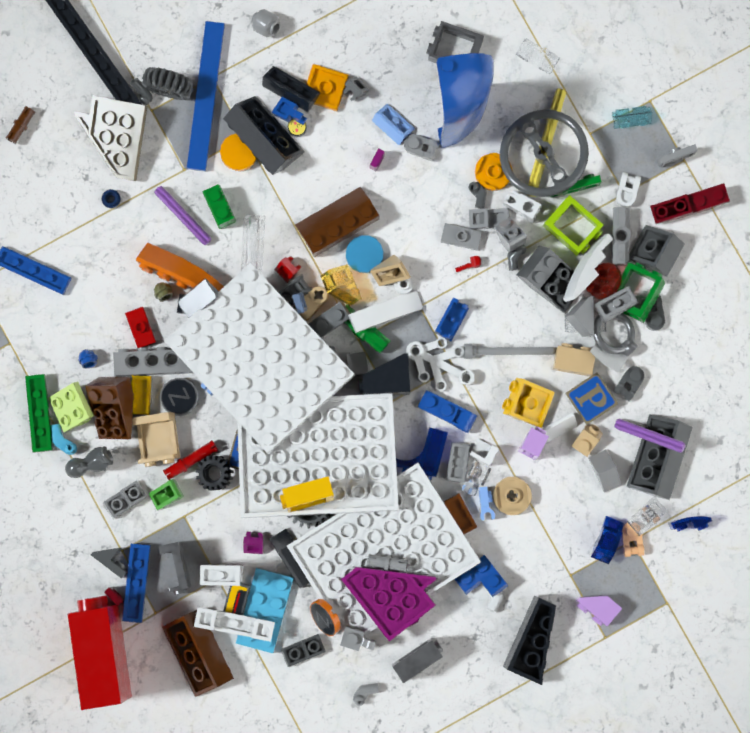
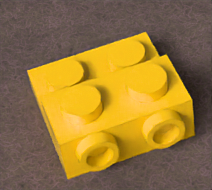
(528, 402)

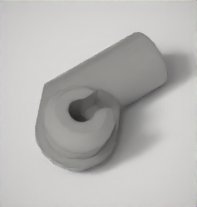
(362, 693)

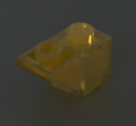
(341, 284)

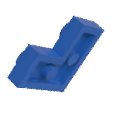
(482, 573)

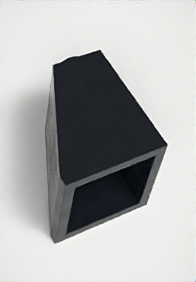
(388, 378)

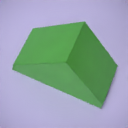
(166, 494)

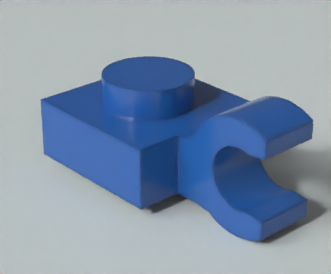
(287, 110)

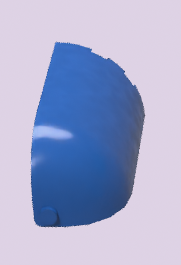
(465, 92)

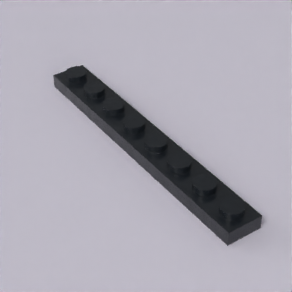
(93, 51)

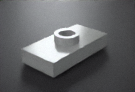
(676, 155)
(461, 236)
(458, 462)

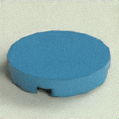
(364, 253)

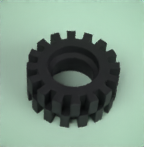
(224, 467)

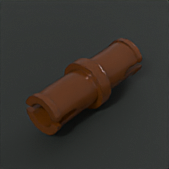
(20, 125)

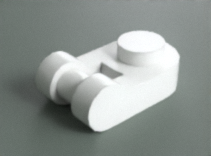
(626, 196)

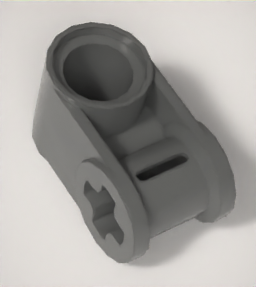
(294, 287)

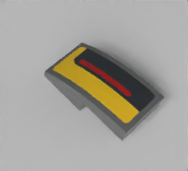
(237, 599)

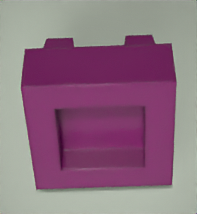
(253, 545)

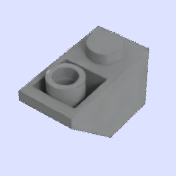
(510, 235)

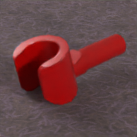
(475, 263)

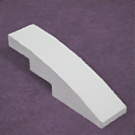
(585, 270)
(385, 311)

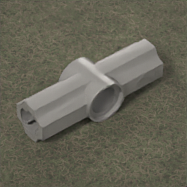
(621, 224)

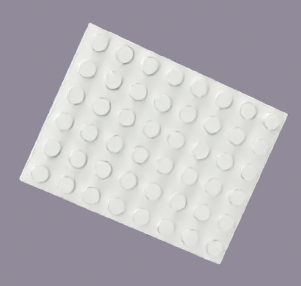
(259, 358)
(343, 439)
(416, 532)

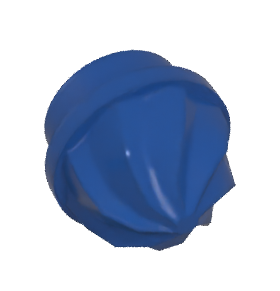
(87, 359)

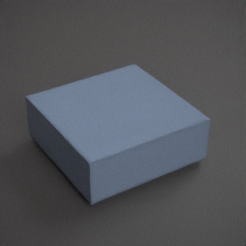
(300, 302)

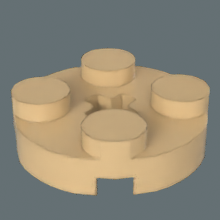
(520, 503)

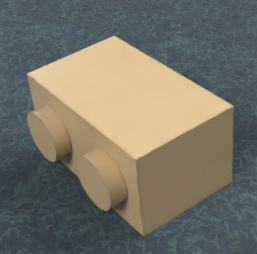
(574, 360)

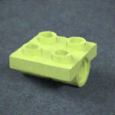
(71, 407)

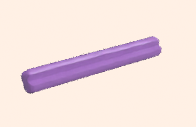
(182, 215)
(649, 435)

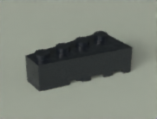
(532, 641)

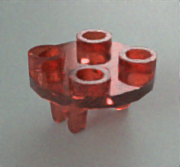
(604, 289)

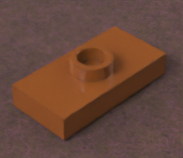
(460, 513)

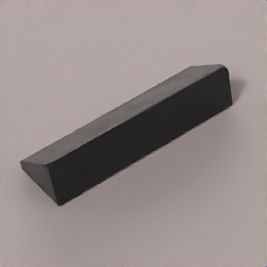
(290, 88)
(280, 544)

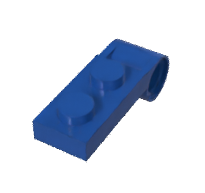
(447, 411)

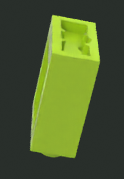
(584, 246)

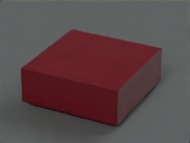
(114, 596)

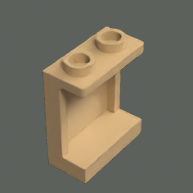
(157, 438)

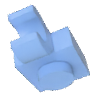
(485, 497)

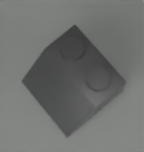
(656, 250)

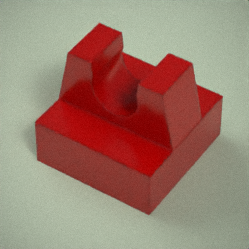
(287, 269)

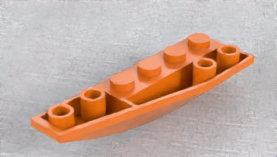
(173, 267)

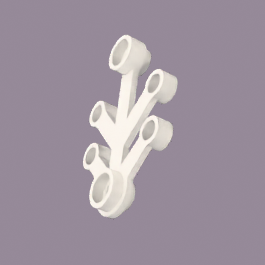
(437, 362)

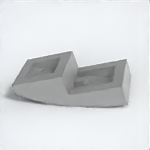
(487, 218)

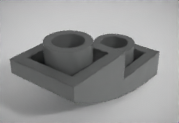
(303, 650)

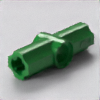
(370, 335)

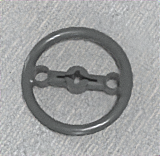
(528, 121)

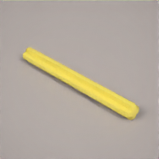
(547, 136)

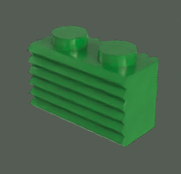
(219, 206)

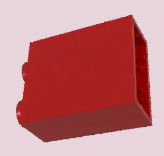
(99, 653)

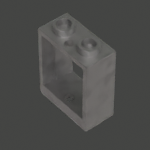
(456, 31)
(418, 660)

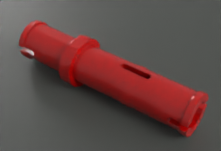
(190, 460)

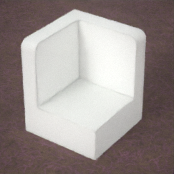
(483, 452)

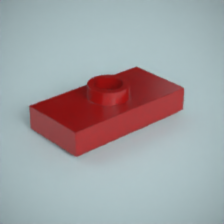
(140, 327)

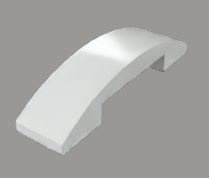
(234, 624)

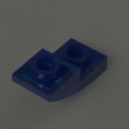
(698, 522)

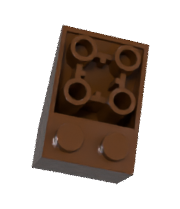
(112, 406)

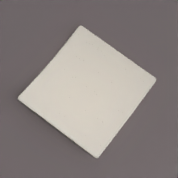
(612, 361)

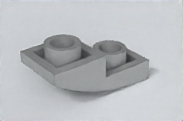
(124, 499)

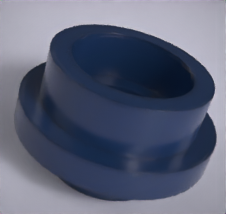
(107, 194)

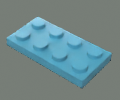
(267, 602)

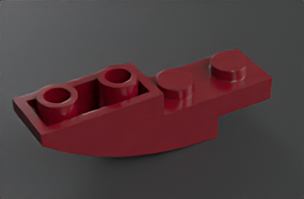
(690, 204)

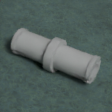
(387, 562)

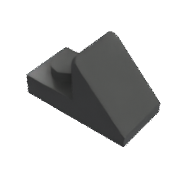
(107, 558)

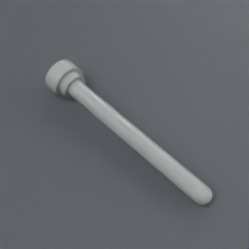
(471, 351)

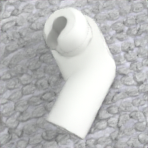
(495, 602)

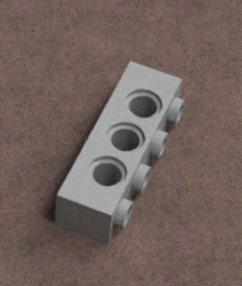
(123, 369)

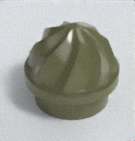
(163, 291)

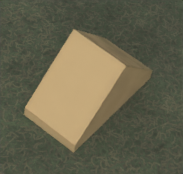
(390, 271)

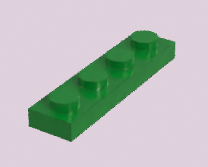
(39, 413)

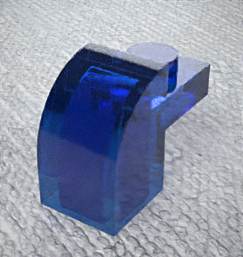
(608, 540)

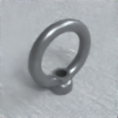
(626, 347)

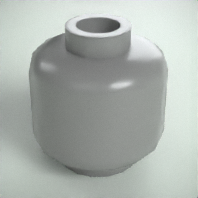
(265, 23)

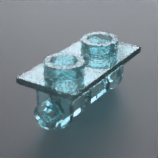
(640, 117)

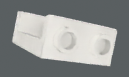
(221, 575)

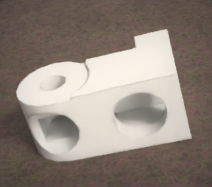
(522, 205)

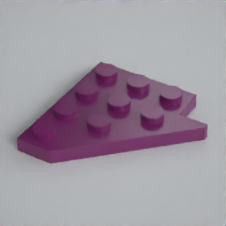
(390, 597)

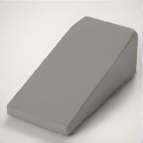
(615, 304)

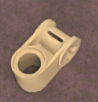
(312, 304)

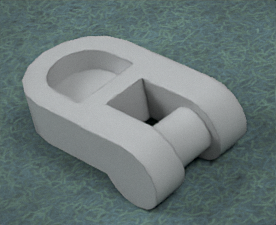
(414, 143)

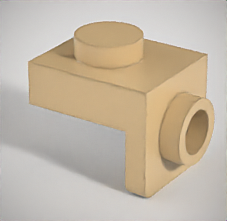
(587, 439)

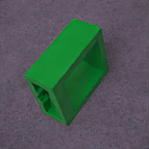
(642, 313)

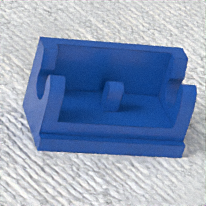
(451, 319)

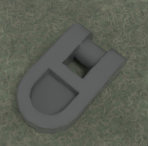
(656, 319)
(633, 376)

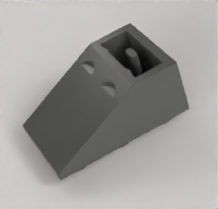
(547, 276)

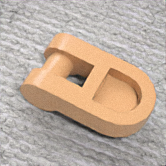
(630, 535)

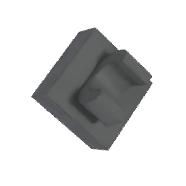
(357, 88)

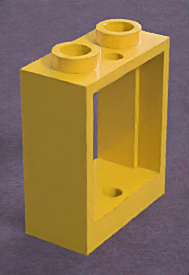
(307, 494)

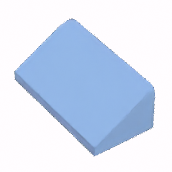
(393, 124)

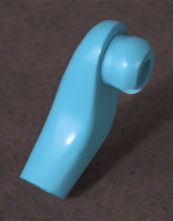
(62, 443)

